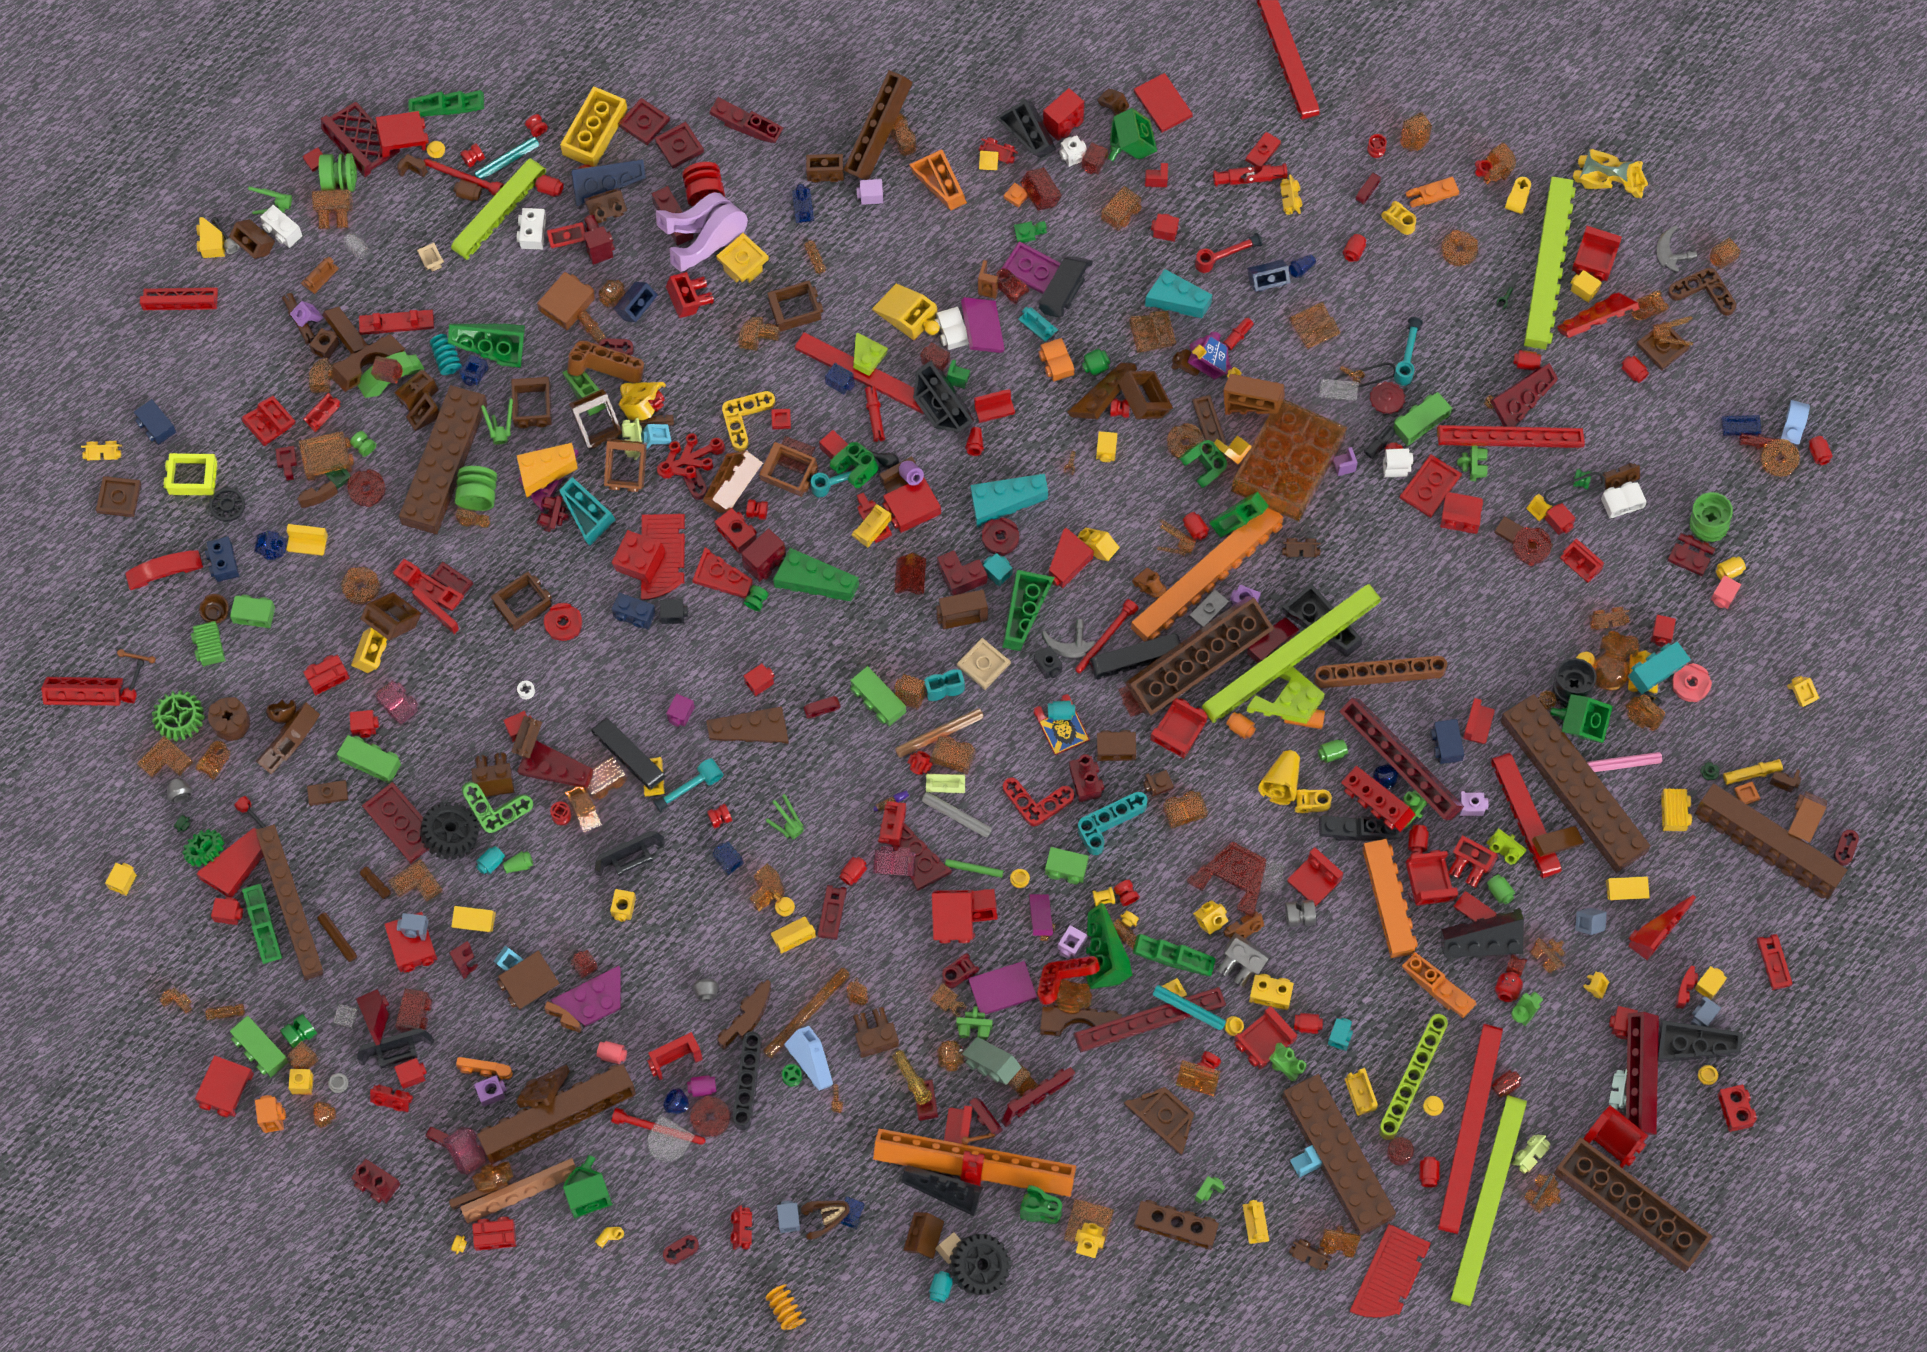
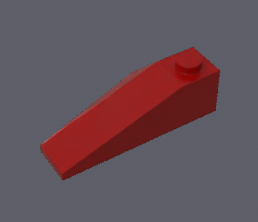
(1653, 933)

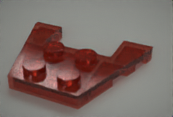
(1238, 867)

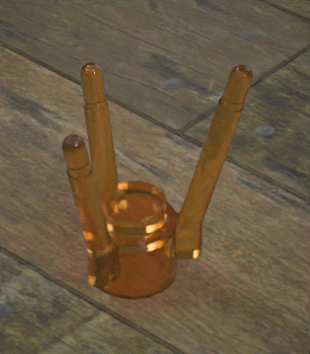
(1661, 331)
(1186, 543)

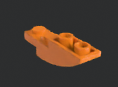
(1438, 986)

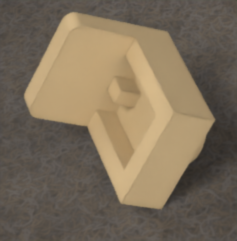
(430, 257)

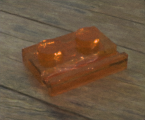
(1198, 1078)

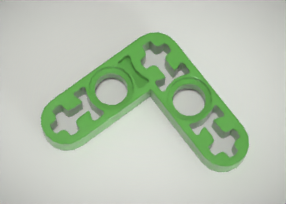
(489, 813)

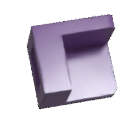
(1345, 463)

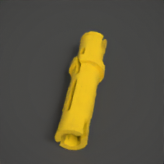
(1761, 769)

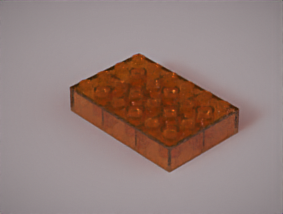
(1289, 459)

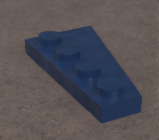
(603, 178)

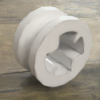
(529, 685)

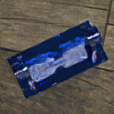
(802, 204)

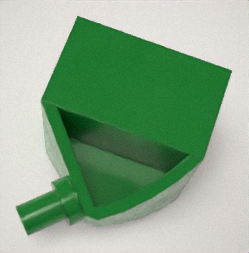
(1132, 135)
(1584, 718)
(586, 1190)

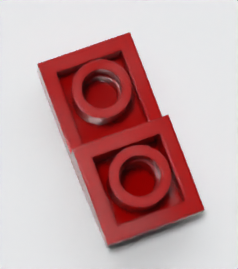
(1473, 908)
(1688, 982)

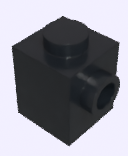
(1048, 663)

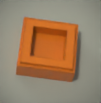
(1747, 793)

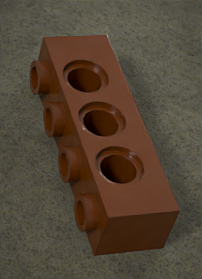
(1184, 1233)

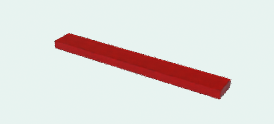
(883, 382)
(1510, 436)

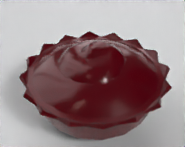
(1387, 397)

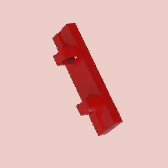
(396, 322)

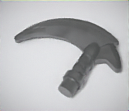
(1664, 252)
(1071, 650)

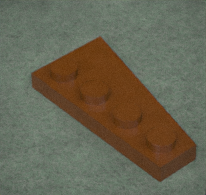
(1100, 396)
(758, 726)

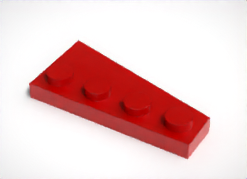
(1598, 314)

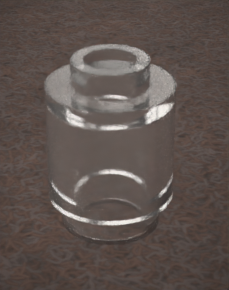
(356, 245)

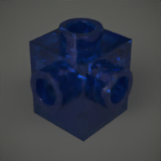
(270, 545)

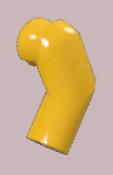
(609, 1233)

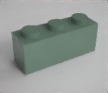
(991, 1061)

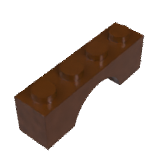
(348, 371)
(1055, 1020)

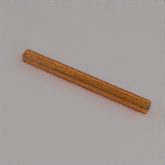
(802, 1017)

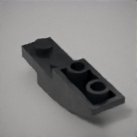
(1355, 829)

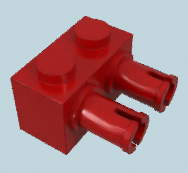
(683, 294)
(1475, 854)

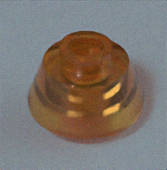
(323, 1114)

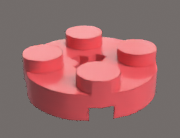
(1687, 692)

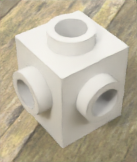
(1072, 150)

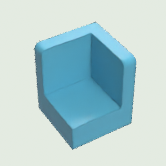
(1306, 1162)

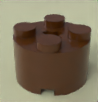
(222, 711)

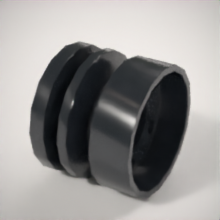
(1575, 678)

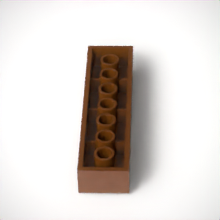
(442, 459)
(1199, 655)
(1770, 842)
(564, 1111)
(1340, 1155)
(1633, 1205)

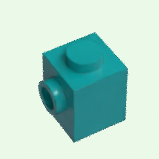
(998, 569)

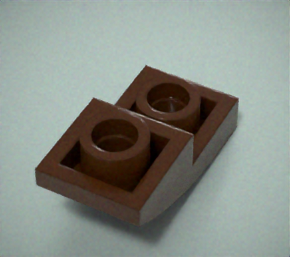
(311, 497)

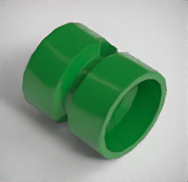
(298, 1031)

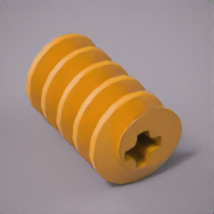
(784, 1308)

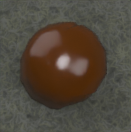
(210, 606)
(281, 712)

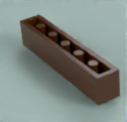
(878, 125)

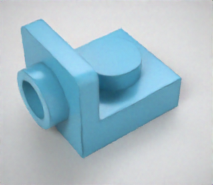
(656, 434)

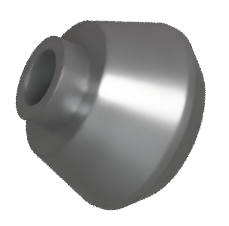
(178, 791)
(705, 989)

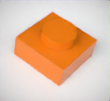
(1016, 195)

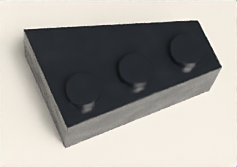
(1028, 128)

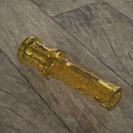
(915, 1083)

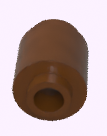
(467, 190)

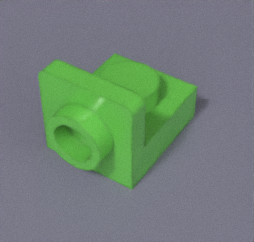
(1205, 1191)

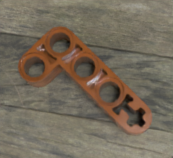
(604, 360)

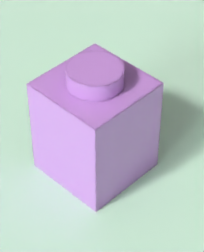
(870, 191)

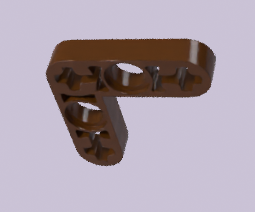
(1709, 285)

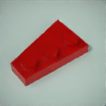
(720, 576)

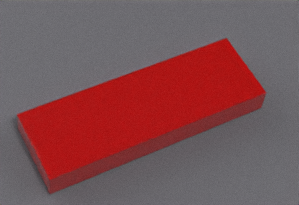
(435, 610)

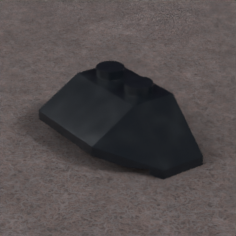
(940, 400)

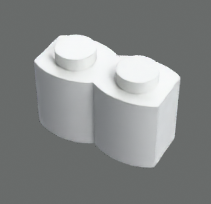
(952, 328)
(1397, 462)
(1623, 499)

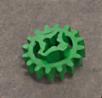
(203, 848)

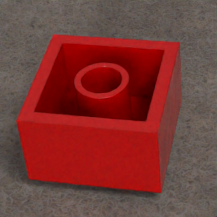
(1064, 114)
(638, 556)

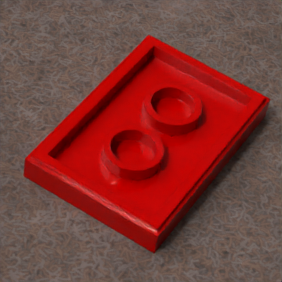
(1163, 102)
(1430, 485)

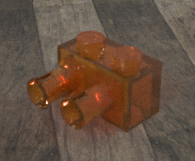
(334, 200)

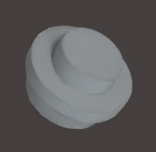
(338, 1083)

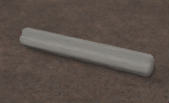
(956, 814)

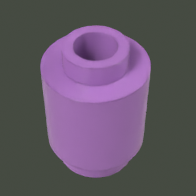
(911, 472)

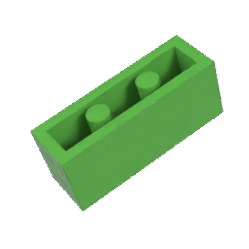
(1422, 418)
(877, 696)
(369, 758)
(258, 1047)

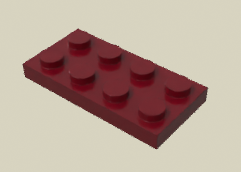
(397, 820)

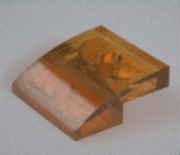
(1314, 325)
(1152, 331)
(1088, 1213)

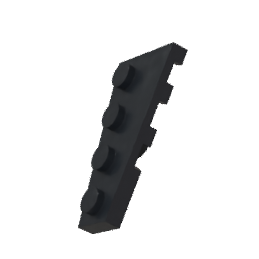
(946, 1189)

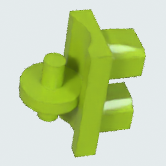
(1506, 846)

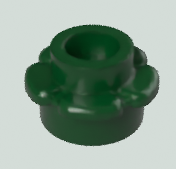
(1706, 774)
(182, 823)

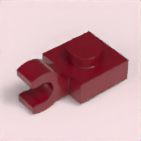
(286, 459)

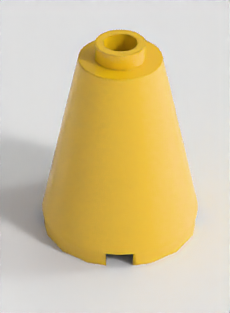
(1282, 779)

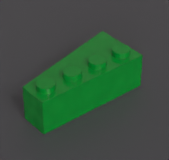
(814, 577)
(1025, 603)

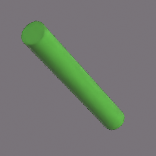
(974, 868)

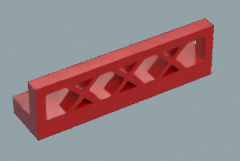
(179, 302)
(81, 692)

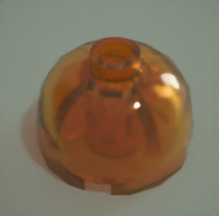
(1611, 672)

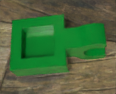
(1026, 231)

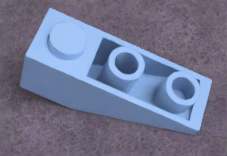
(809, 1054)

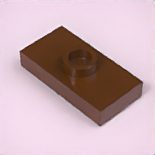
(327, 793)

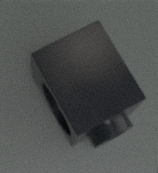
(673, 611)

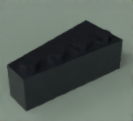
(1485, 937)

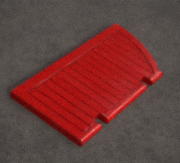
(666, 530)
(1390, 1274)

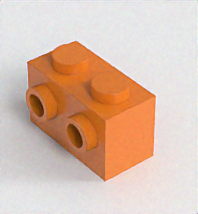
(270, 1114)

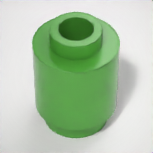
(1332, 750)
(1501, 889)

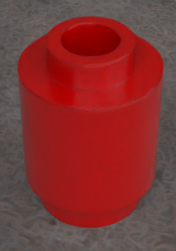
(549, 185)
(1354, 248)
(1527, 360)
(1635, 369)
(1820, 450)
(1196, 526)
(1418, 839)
(853, 871)
(1308, 1023)
(1429, 1172)

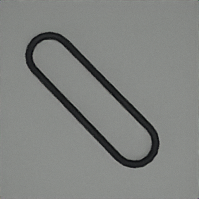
(1368, 368)
(1572, 481)

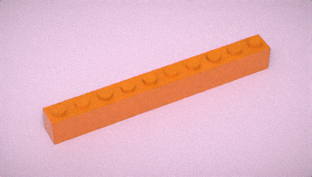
(1205, 574)
(997, 1166)

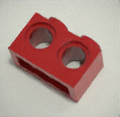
(1732, 1108)

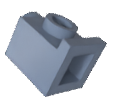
(413, 925)
(1705, 1013)

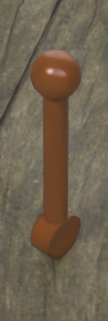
(121, 653)
(965, 1140)

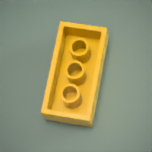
(594, 127)

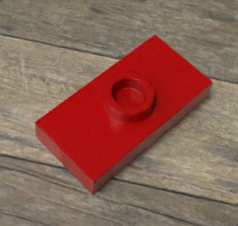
(1263, 150)

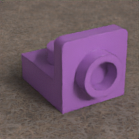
(305, 312)

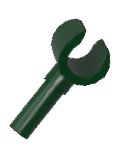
(1505, 298)

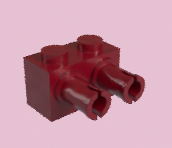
(597, 241)
(1085, 778)
(375, 1181)

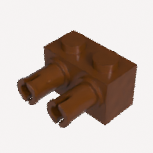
(606, 205)
(493, 779)
(875, 1039)

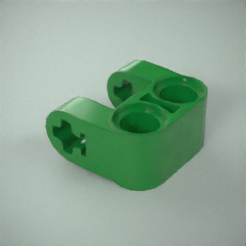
(860, 458)
(1207, 460)

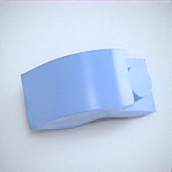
(1795, 421)

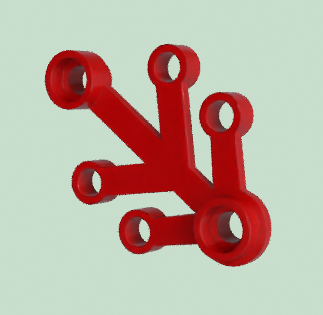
(670, 467)

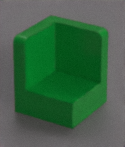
(957, 375)

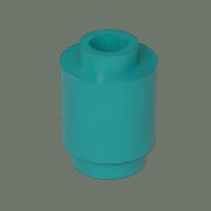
(1061, 710)
(490, 860)
(940, 1287)

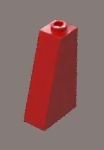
(233, 865)

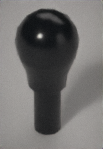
(886, 459)

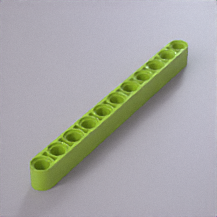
(1291, 653)
(1488, 1200)

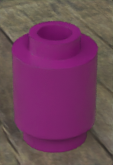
(701, 1085)

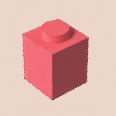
(1725, 592)

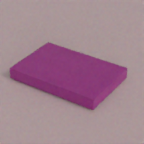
(1031, 267)
(982, 325)
(1002, 988)

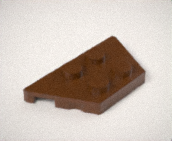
(543, 1088)
(1164, 1116)

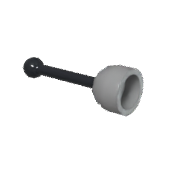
(229, 245)

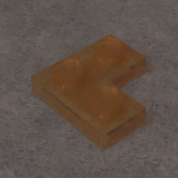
(164, 753)
(416, 876)

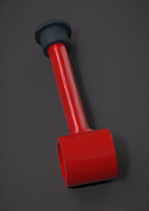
(1207, 254)

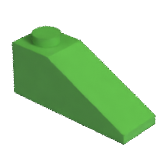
(582, 387)

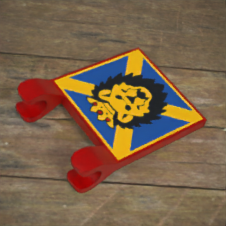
(1062, 733)

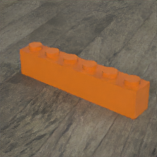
(1389, 898)

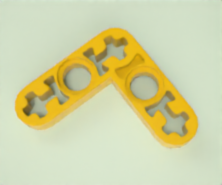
(737, 415)

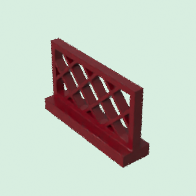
(346, 143)

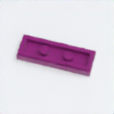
(1040, 914)

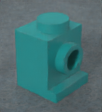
(1340, 1034)

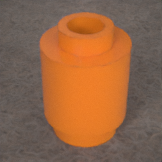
(1241, 725)

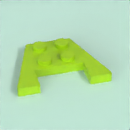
(1295, 702)

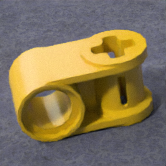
(1518, 197)
(1397, 216)
(1311, 801)

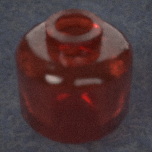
(1400, 1151)

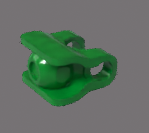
(1037, 1206)

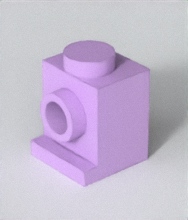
(1473, 809)
(1073, 936)

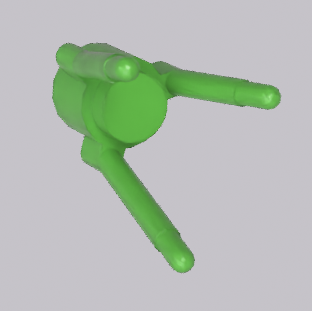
(283, 201)
(497, 433)
(793, 828)

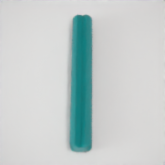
(507, 158)
(1189, 1007)

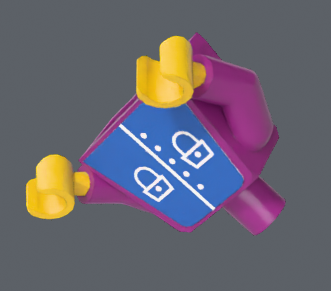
(1211, 356)

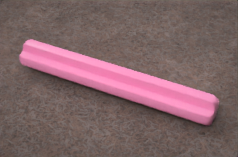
(1625, 762)

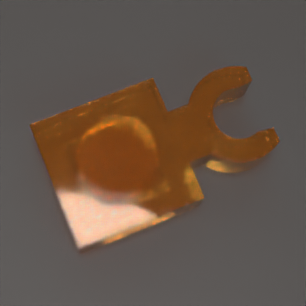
(469, 518)
(946, 998)

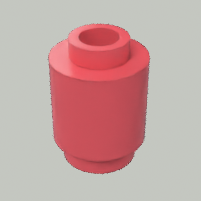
(611, 1052)

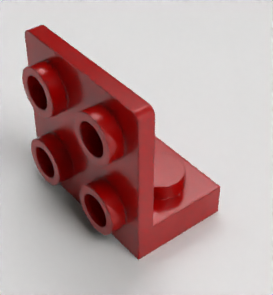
(1316, 877)

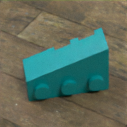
(1178, 295)
(586, 510)

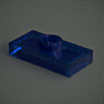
(1741, 424)

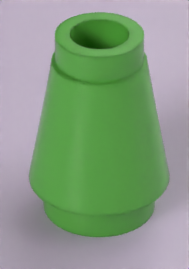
(519, 862)

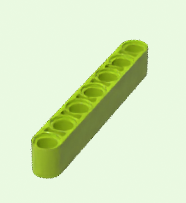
(499, 206)
(1412, 1085)

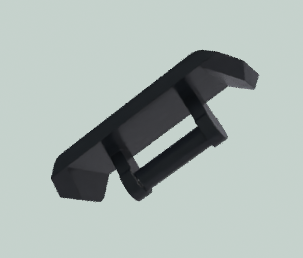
(1064, 286)
(626, 849)
(392, 1043)

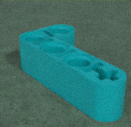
(1115, 819)

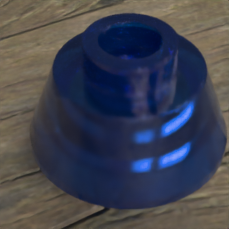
(1386, 776)
(676, 1102)

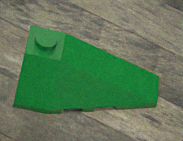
(492, 341)
(1108, 950)

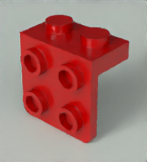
(1461, 513)

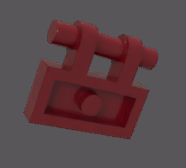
(1690, 559)

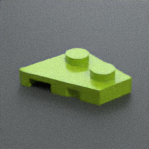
(867, 354)

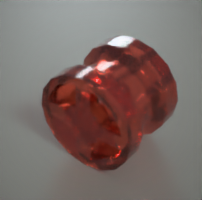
(1516, 965)

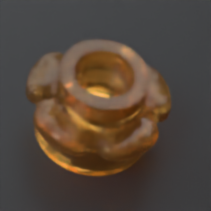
(1547, 695)

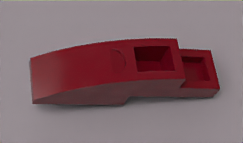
(744, 122)

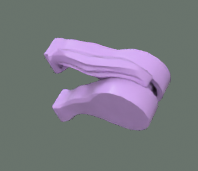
(713, 218)

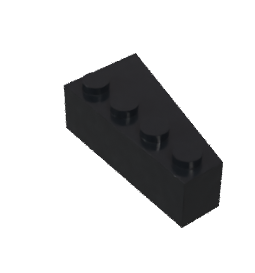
(1311, 606)
(1692, 1042)

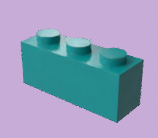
(1658, 667)

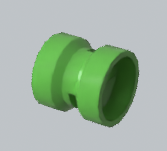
(363, 443)

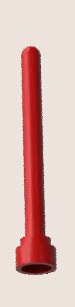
(493, 187)
(1129, 608)
(620, 1116)

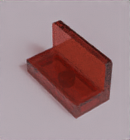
(910, 574)

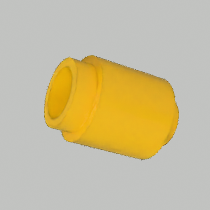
(1730, 568)

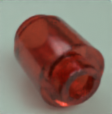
(1506, 1083)

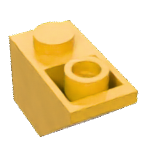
(210, 241)
(1100, 542)

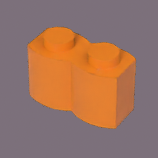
(1056, 359)

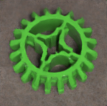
(162, 717)

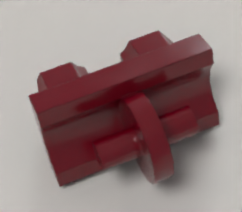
(549, 521)

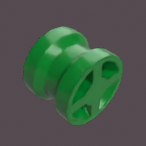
(1583, 482)
(791, 1071)

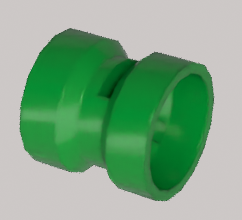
(756, 598)

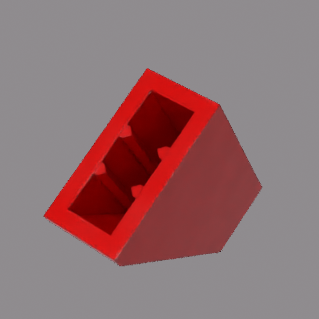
(1069, 558)

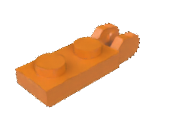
(1433, 192)
(485, 1068)

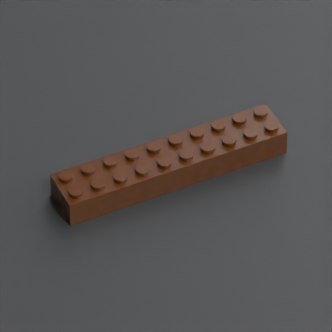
(1575, 783)

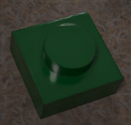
(338, 477)

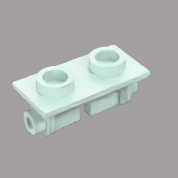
(1618, 1099)

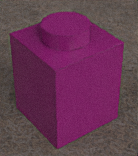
(680, 710)

